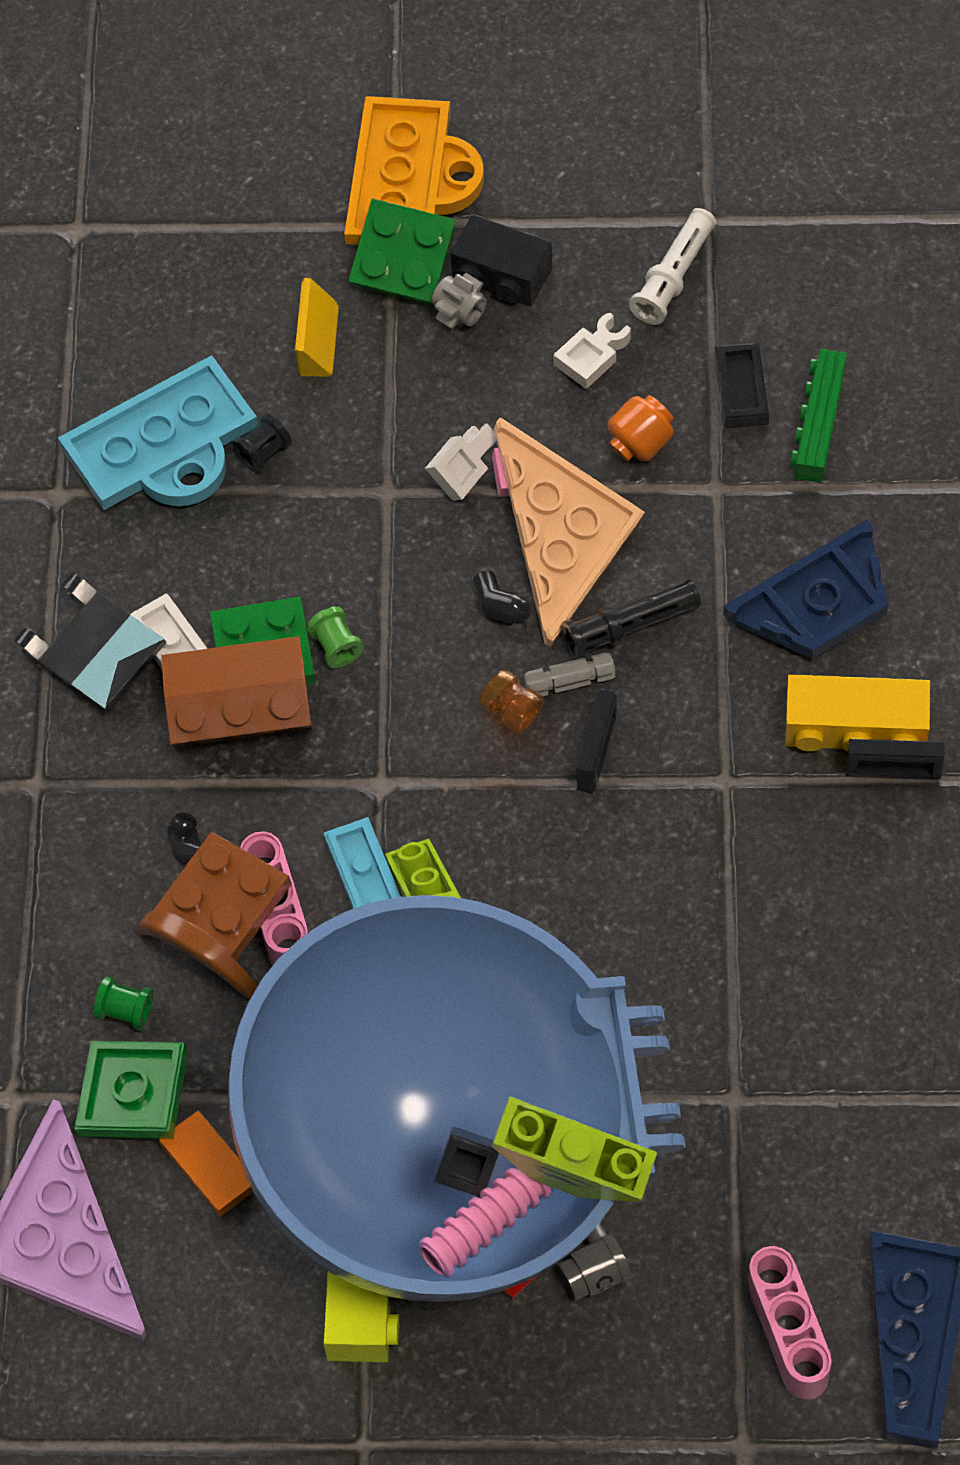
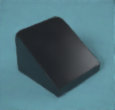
(466, 1162)

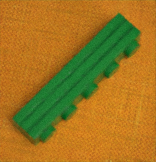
(818, 415)

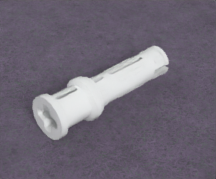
(659, 293)

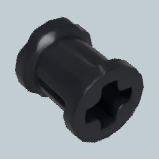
(262, 442)

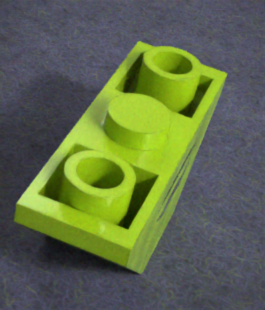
(572, 1154)

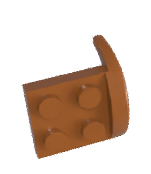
(218, 908)

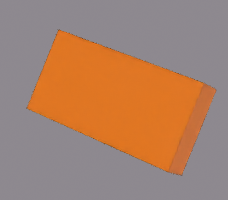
(208, 1163)

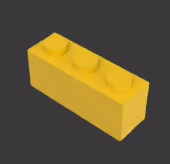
(836, 709)

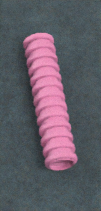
(481, 1221)

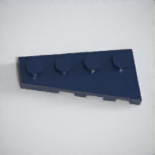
(916, 1332)

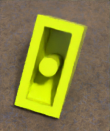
(357, 1323)

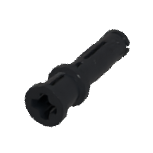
(612, 624)

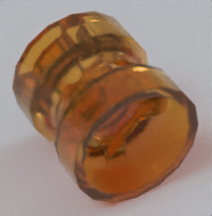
(511, 701)

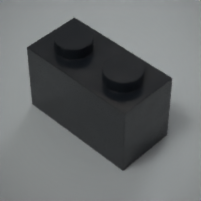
(502, 259)

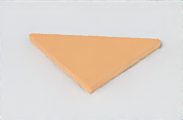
(564, 524)

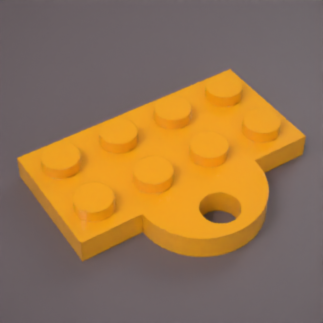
(410, 161)

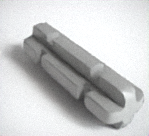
(571, 674)

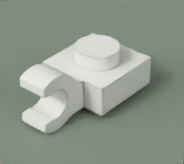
(459, 462)

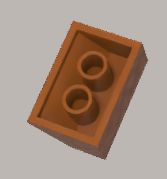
(235, 692)

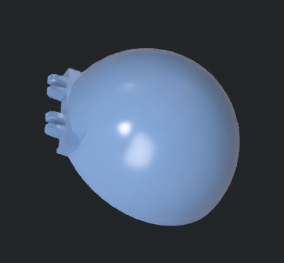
(392, 1036)

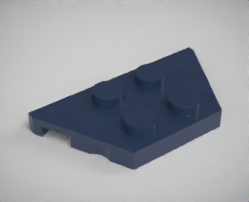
(817, 597)

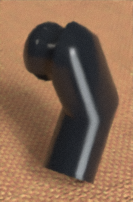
(498, 603)
(183, 837)

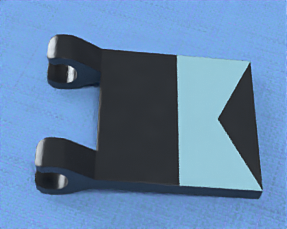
(98, 649)

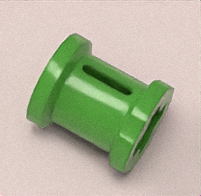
(335, 637)

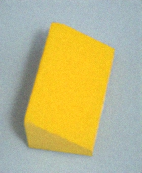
(316, 331)

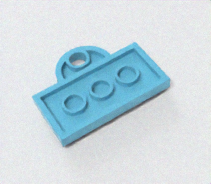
(161, 438)

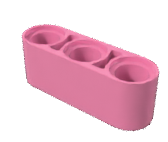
(286, 919)
(783, 1299)

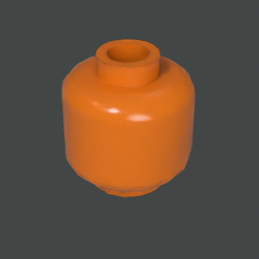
(640, 429)

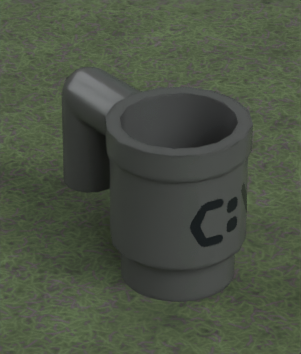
(594, 1266)

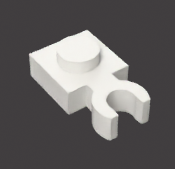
(591, 355)

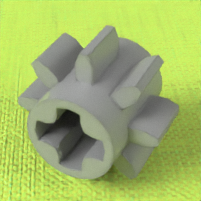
(459, 300)

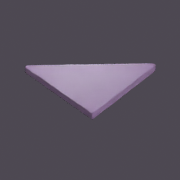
(56, 1234)

